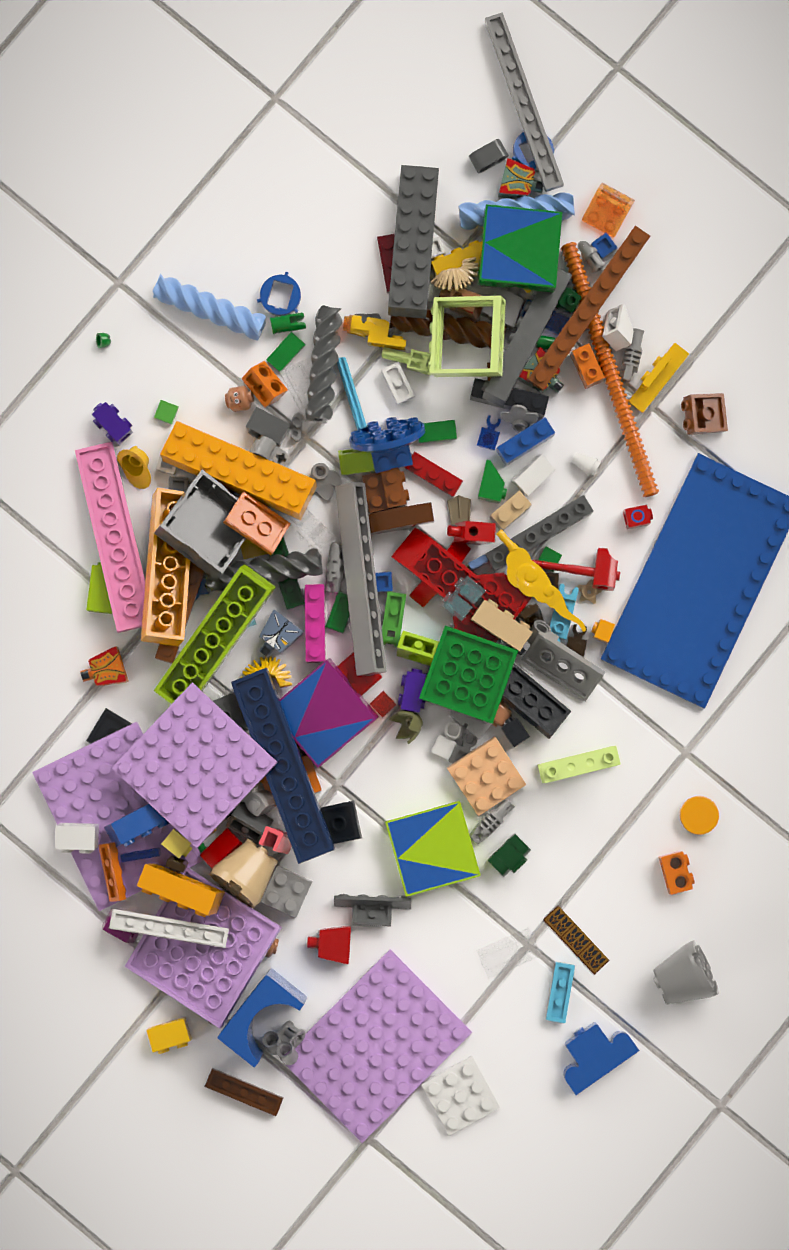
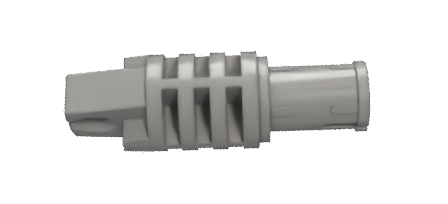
(632, 355)
(490, 822)

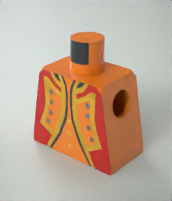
(106, 668)

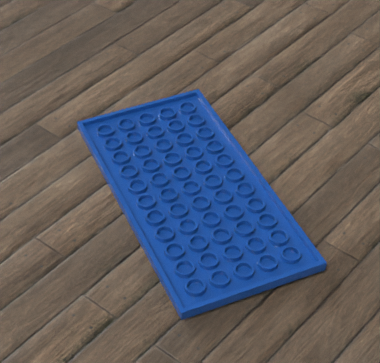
(700, 581)

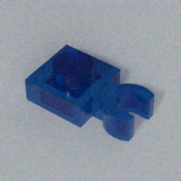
(488, 436)

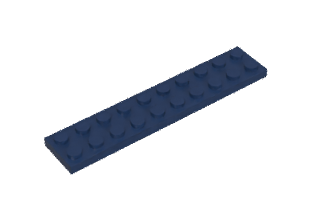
(288, 777)

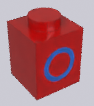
(637, 516)

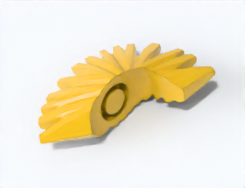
(275, 671)

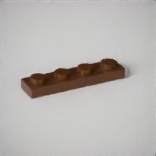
(244, 1092)

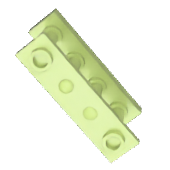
(578, 764)

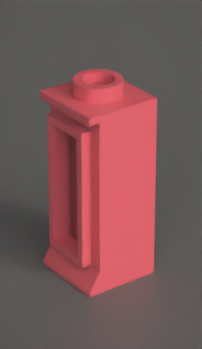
(276, 839)

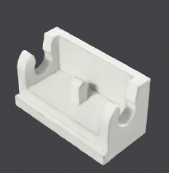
(533, 474)

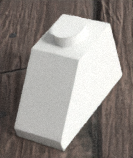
(618, 328)

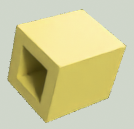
(177, 844)

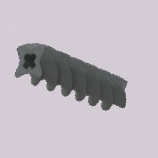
(323, 359)
(275, 569)

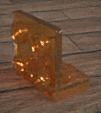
(608, 209)

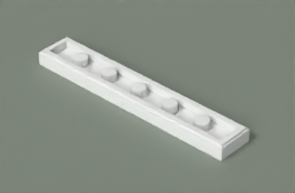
(168, 928)

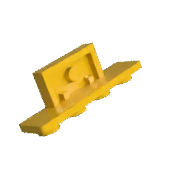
(656, 379)

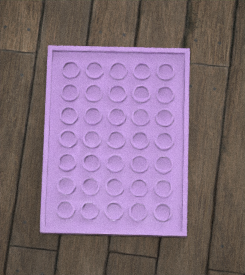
(89, 791)
(377, 1045)

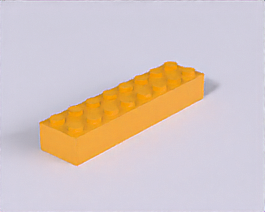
(239, 470)
(165, 580)

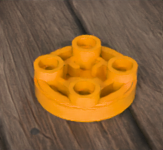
(699, 815)

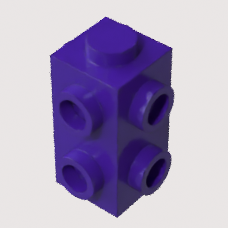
(108, 418)
(413, 685)

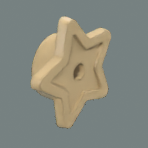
(585, 596)

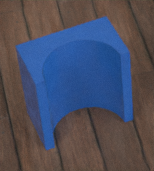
(239, 1031)

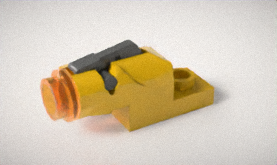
(376, 330)

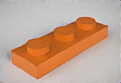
(112, 871)

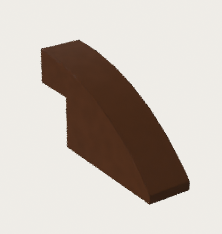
(401, 518)

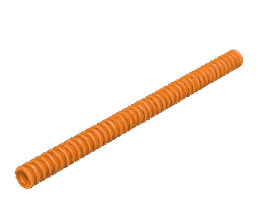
(611, 375)

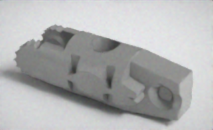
(334, 568)

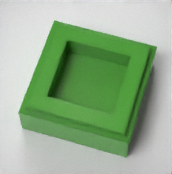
(166, 412)

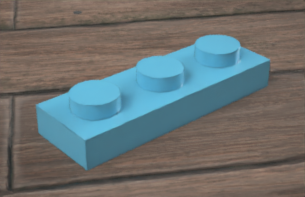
(560, 992)

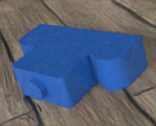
(595, 1055)

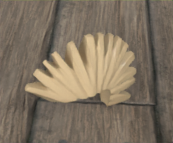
(457, 276)

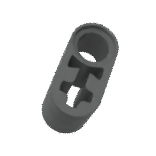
(488, 155)

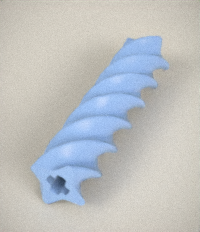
(472, 214)
(206, 306)

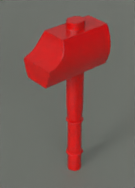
(603, 574)

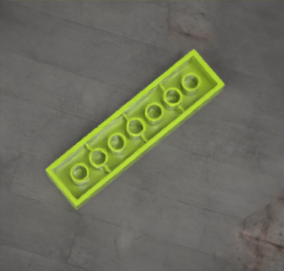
(216, 634)

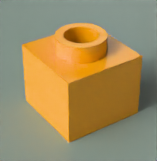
(602, 630)

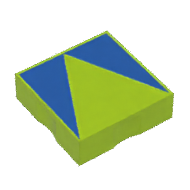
(432, 848)

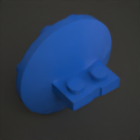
(388, 446)

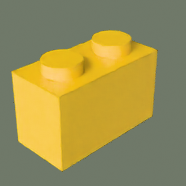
(169, 1035)

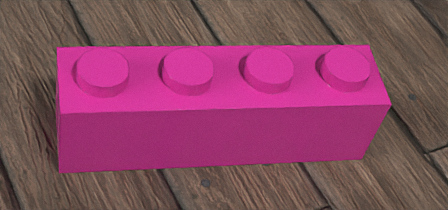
(315, 623)

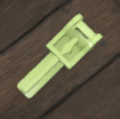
(415, 360)

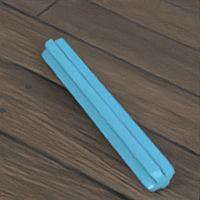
(351, 393)

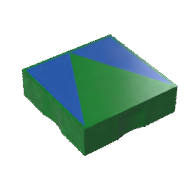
(520, 248)

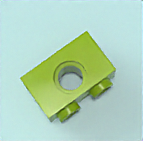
(416, 648)

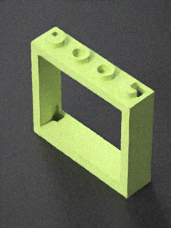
(497, 341)

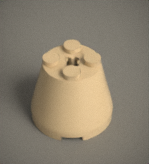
(245, 872)

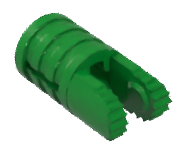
(284, 324)

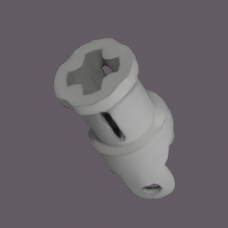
(590, 255)

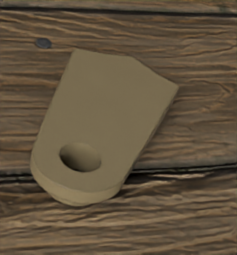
(459, 509)

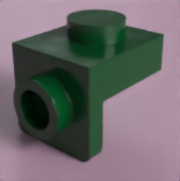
(568, 300)

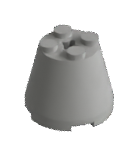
(686, 976)

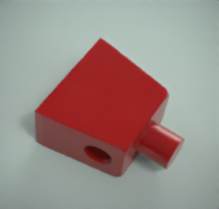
(472, 532)
(332, 944)

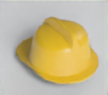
(134, 465)

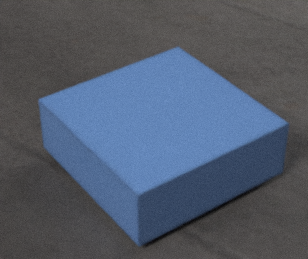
(482, 560)

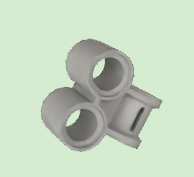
(267, 449)
(286, 1041)

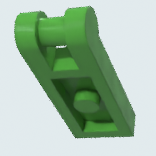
(393, 617)

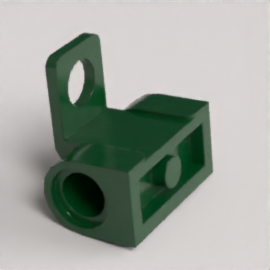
(509, 856)

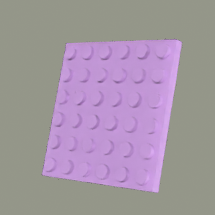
(194, 765)
(202, 975)

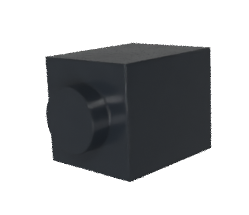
(514, 731)

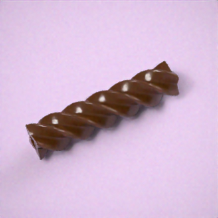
(460, 329)

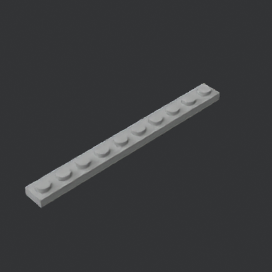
(524, 102)

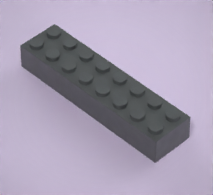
(413, 241)

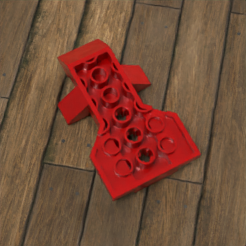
(440, 571)

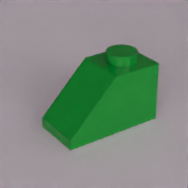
(492, 485)

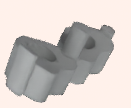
(297, 422)

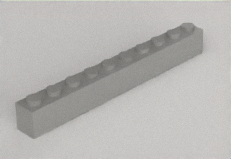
(360, 579)

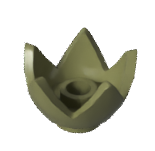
(410, 726)

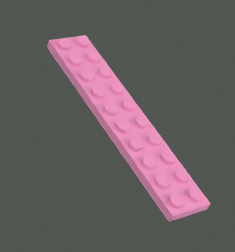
(113, 534)

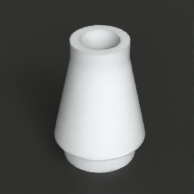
(587, 464)

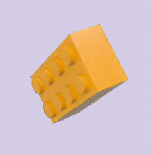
(180, 889)

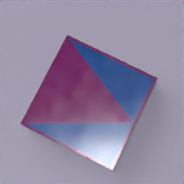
(325, 712)

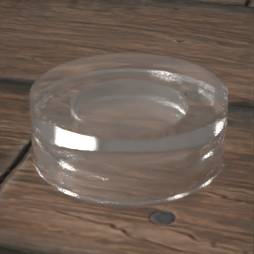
(526, 667)

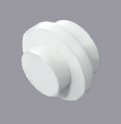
(453, 730)

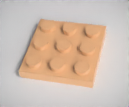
(486, 776)

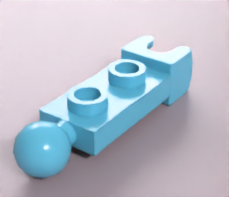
(559, 624)

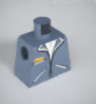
(278, 634)

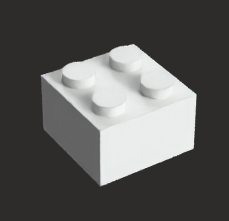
(76, 837)

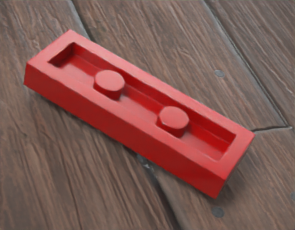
(434, 474)

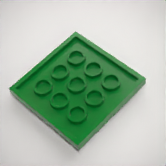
(468, 674)

